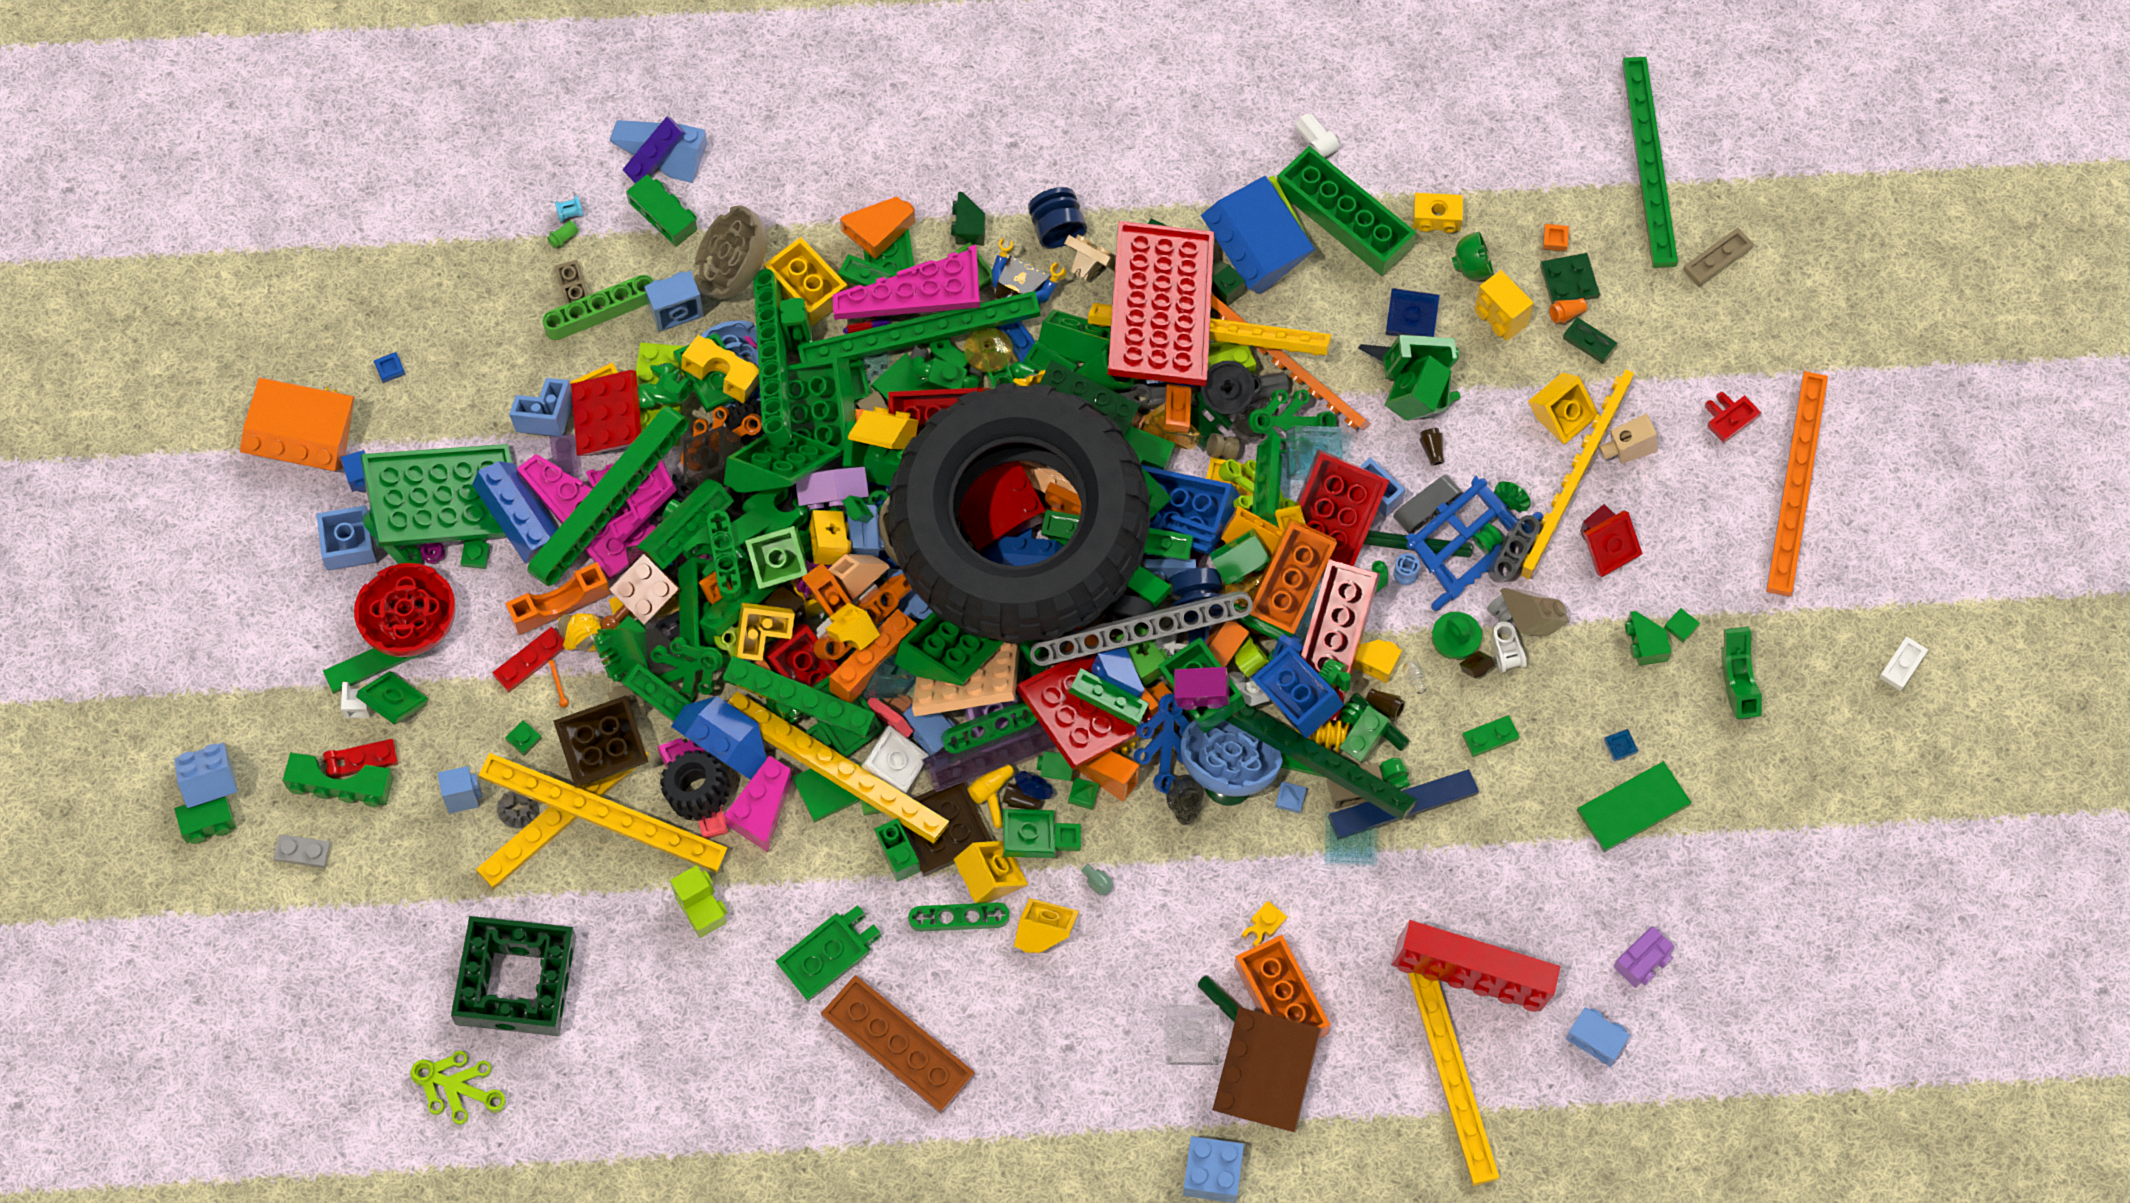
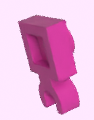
(673, 748)

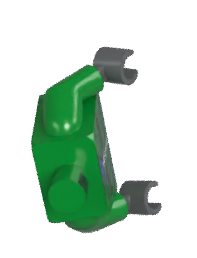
(941, 374)

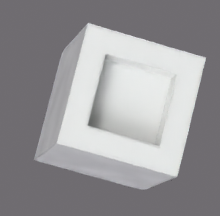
(351, 705)

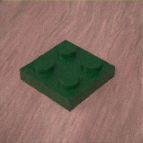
(1570, 278)

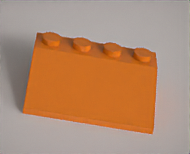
(298, 424)

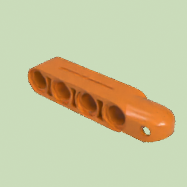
(894, 591)

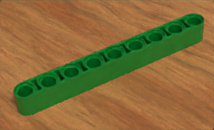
(772, 360)
(608, 496)

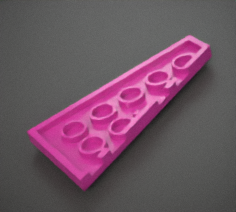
(918, 289)
(563, 495)

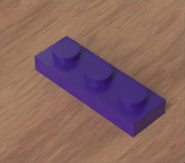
(654, 150)

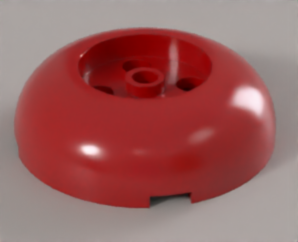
(404, 587)

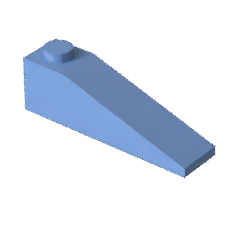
(680, 162)

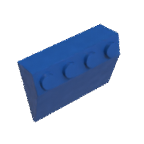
(1258, 234)
(1194, 499)

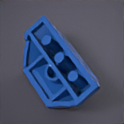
(1021, 551)
(724, 734)

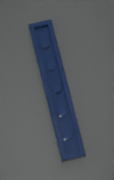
(1427, 796)

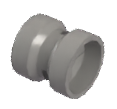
(1499, 608)

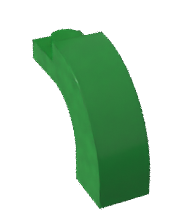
(1738, 675)

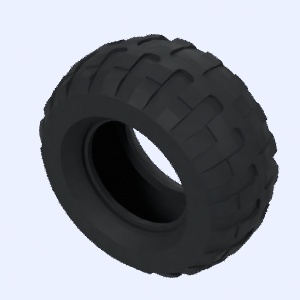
(1010, 427)

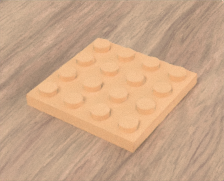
(988, 685)

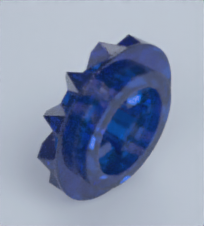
(1033, 785)

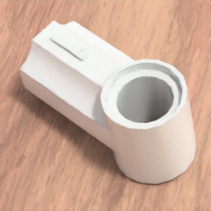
(1316, 136)

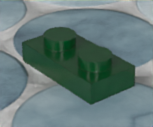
(1590, 340)

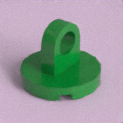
(1456, 635)

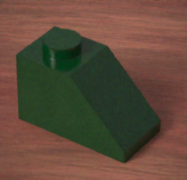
(1226, 283)

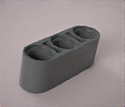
(1423, 506)
(1521, 540)

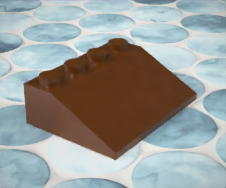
(1267, 1069)

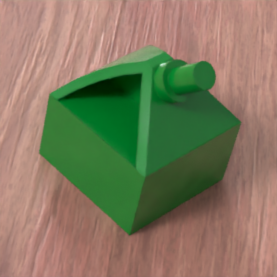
(1421, 389)

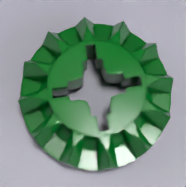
(1513, 496)

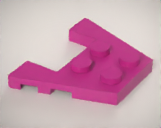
(644, 500)

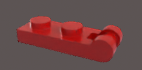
(375, 754)

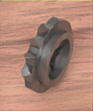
(510, 817)

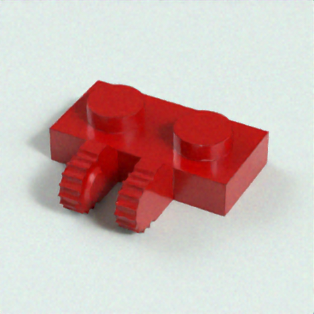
(1733, 418)

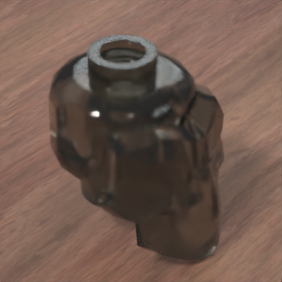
(1241, 428)
(1185, 799)

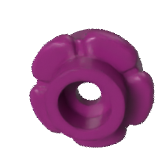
(432, 558)

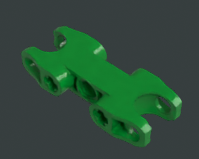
(760, 519)

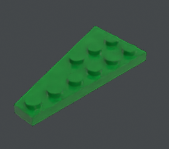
(727, 612)

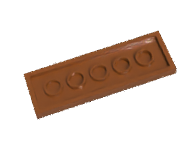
(898, 1044)

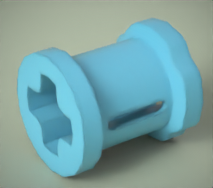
(569, 209)

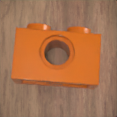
(826, 589)

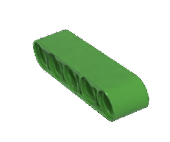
(591, 316)

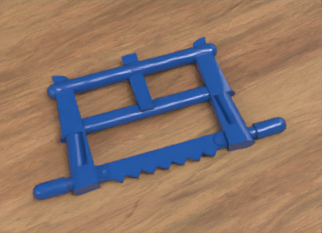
(1434, 562)

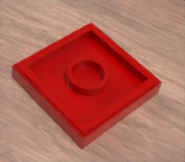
(1612, 543)

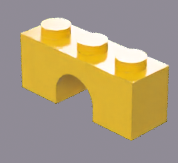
(706, 356)

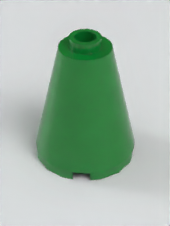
(1097, 368)

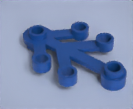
(1165, 739)

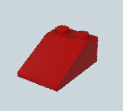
(797, 659)

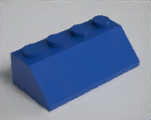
(515, 508)

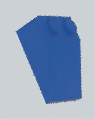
(1298, 691)

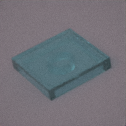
(1354, 849)

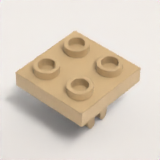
(1087, 258)

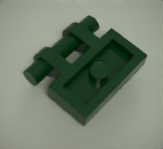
(1203, 425)

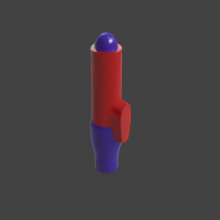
(867, 323)

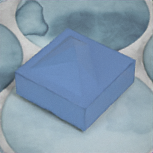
(1290, 797)

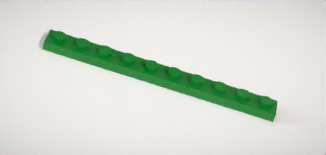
(1649, 162)
(923, 329)

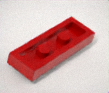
(529, 659)

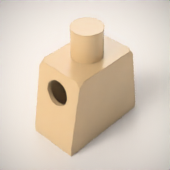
(1631, 440)

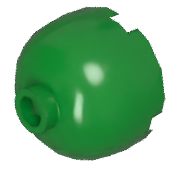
(1472, 257)

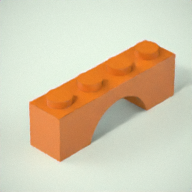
(536, 610)
(857, 670)

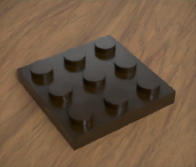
(963, 828)

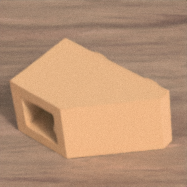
(857, 572)

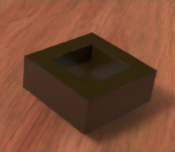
(1477, 664)

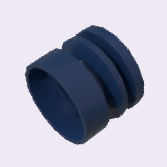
(1056, 217)
(1195, 586)

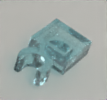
(875, 364)

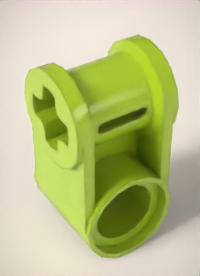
(1250, 657)

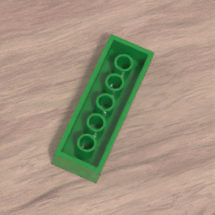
(1346, 211)

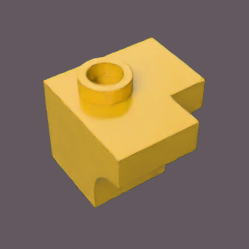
(853, 626)

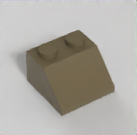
(1535, 612)

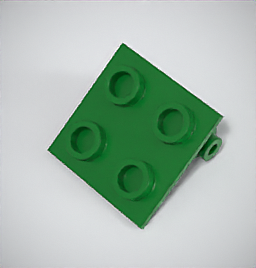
(619, 650)

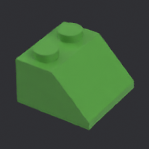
(777, 557)

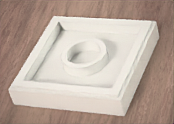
(895, 759)

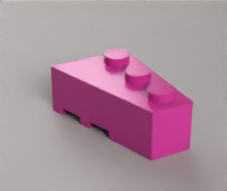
(760, 804)

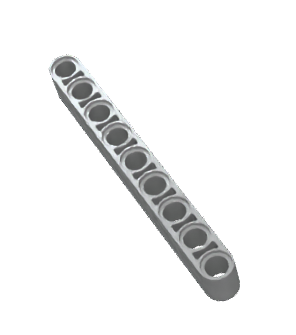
(1154, 631)

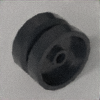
(1240, 395)

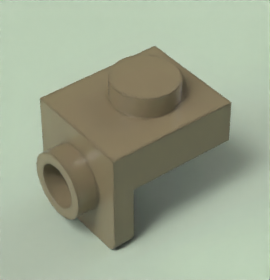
(632, 698)

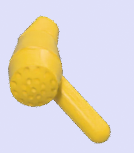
(985, 789)

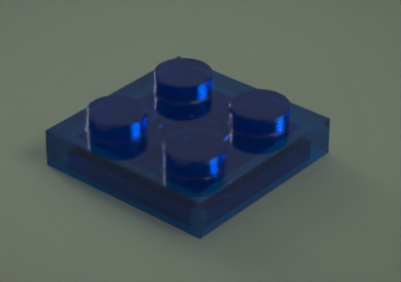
(1412, 313)

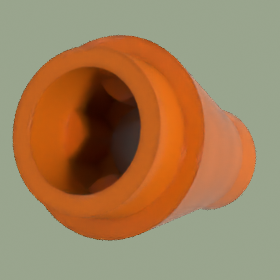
(1565, 310)

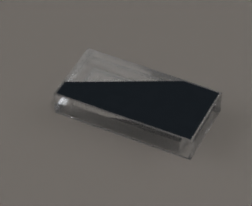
(1374, 348)

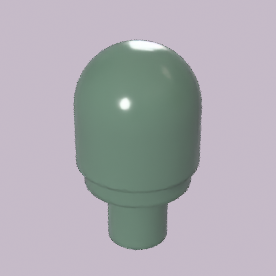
(1098, 880)

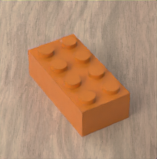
(1292, 575)
(1279, 984)

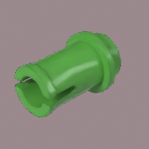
(562, 234)

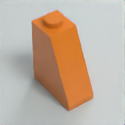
(878, 224)
(1225, 640)
(1112, 773)

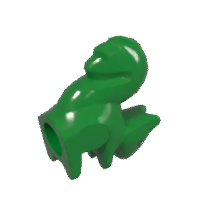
(667, 389)

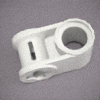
(1507, 652)

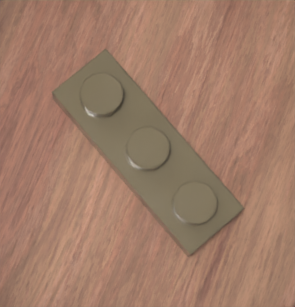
(1718, 257)

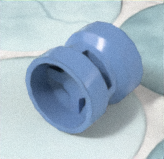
(1403, 574)

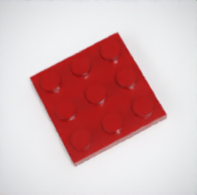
(606, 412)

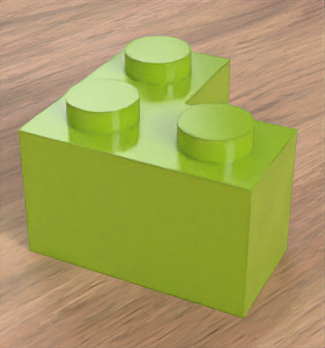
(694, 895)

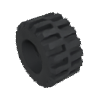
(705, 798)

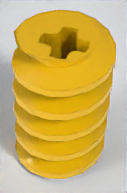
(1329, 735)

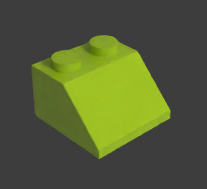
(1231, 352)

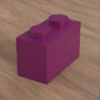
(1202, 687)

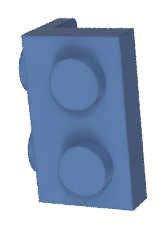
(1167, 567)

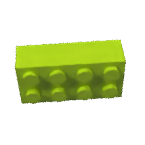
(649, 355)

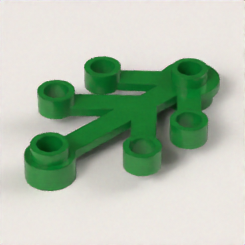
(1286, 419)
(707, 659)

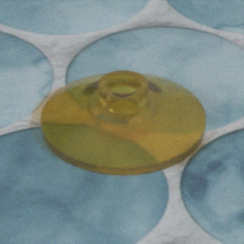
(991, 358)

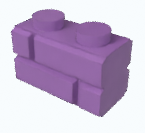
(1645, 957)

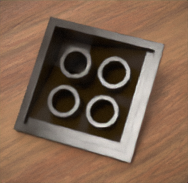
(600, 741)

